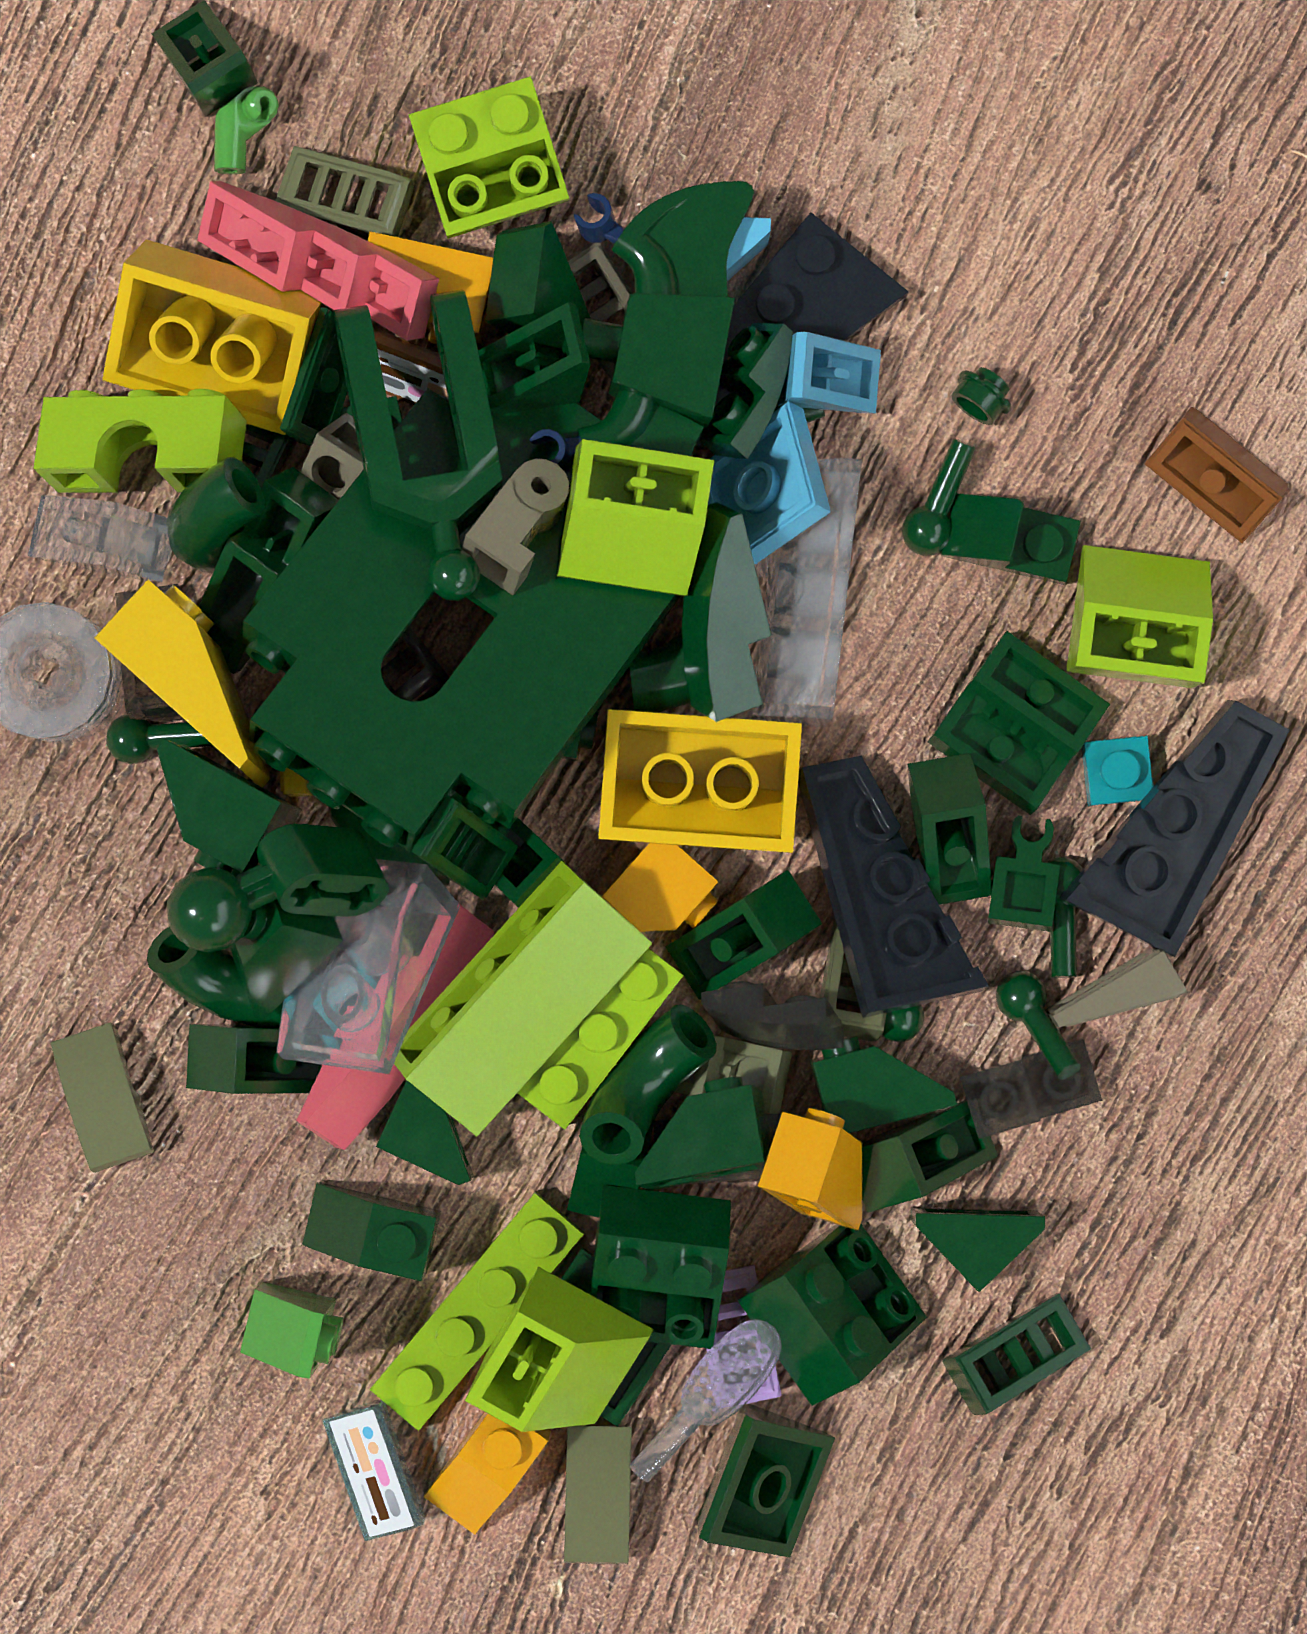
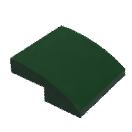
(1019, 722)

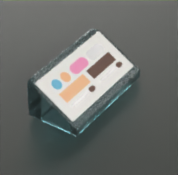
(374, 1470)

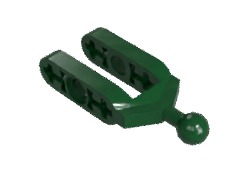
(435, 500)

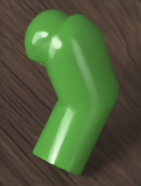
(237, 123)

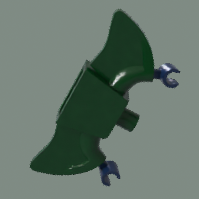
(673, 324)

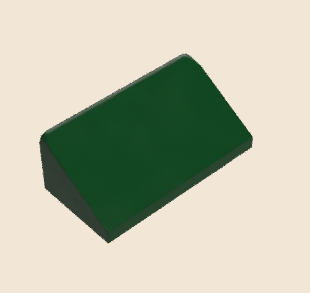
(319, 384)

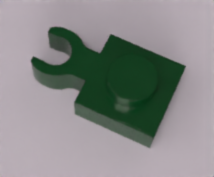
(1025, 886)

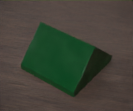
(764, 1483)

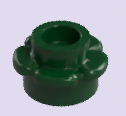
(981, 395)

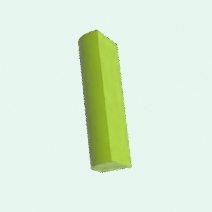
(519, 999)

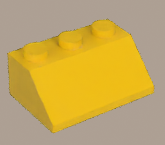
(208, 326)
(700, 781)

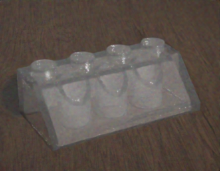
(807, 608)

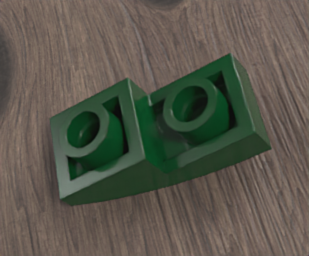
(757, 373)

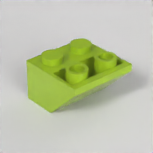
(489, 157)
(634, 517)
(1141, 617)
(556, 1358)

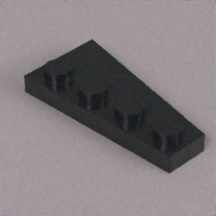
(814, 287)
(887, 918)

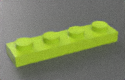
(475, 1311)

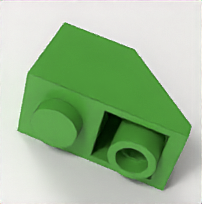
(291, 1329)

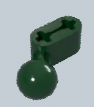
(300, 866)

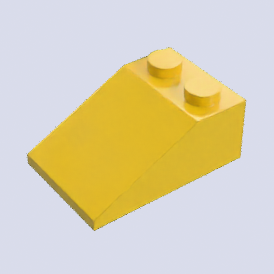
(169, 650)

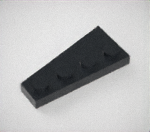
(1175, 840)

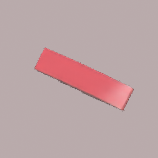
(316, 257)
(347, 1098)

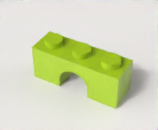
(92, 435)
(600, 1040)

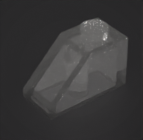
(101, 537)

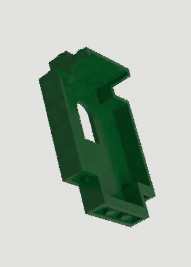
(506, 705)

